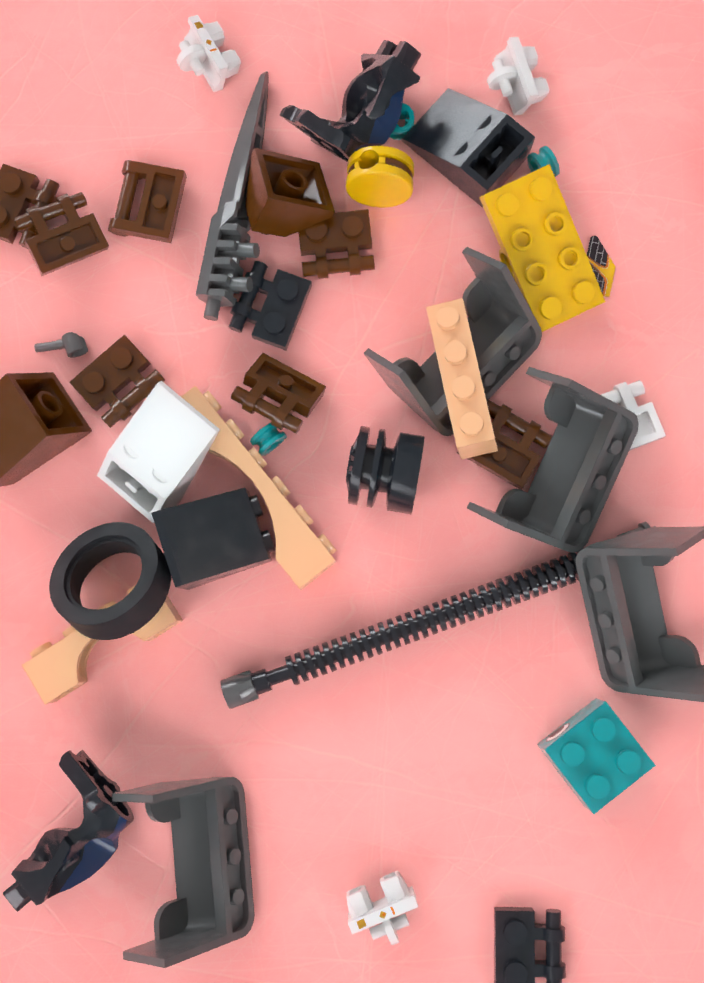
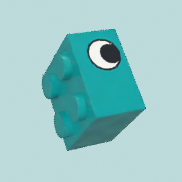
(596, 755)

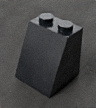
(213, 538)

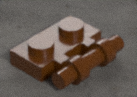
(16, 194)
(340, 233)
(66, 243)
(110, 374)
(283, 385)
(513, 460)

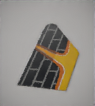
(601, 264)

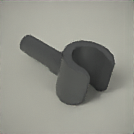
(71, 342)

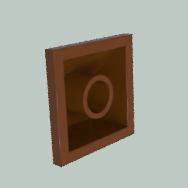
(285, 194)

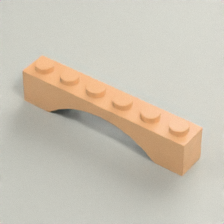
(297, 547)

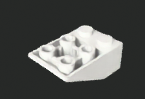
(158, 452)

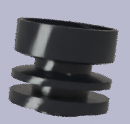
(385, 469)

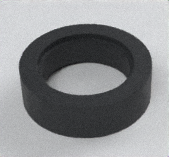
(88, 551)

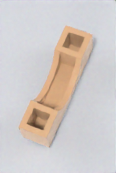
(461, 379)
(63, 666)

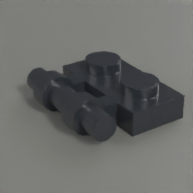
(280, 310)
(515, 946)

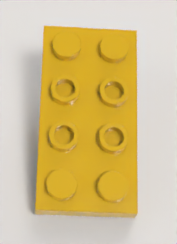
(542, 247)

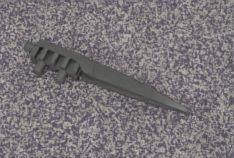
(228, 228)

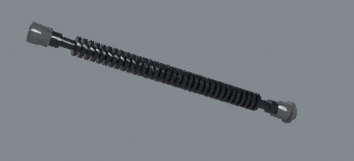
(248, 686)

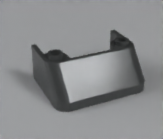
(502, 337)
(575, 469)
(628, 615)
(209, 865)

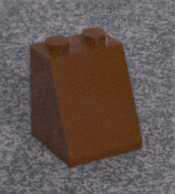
(35, 423)

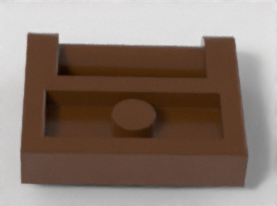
(158, 203)

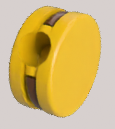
(380, 176)

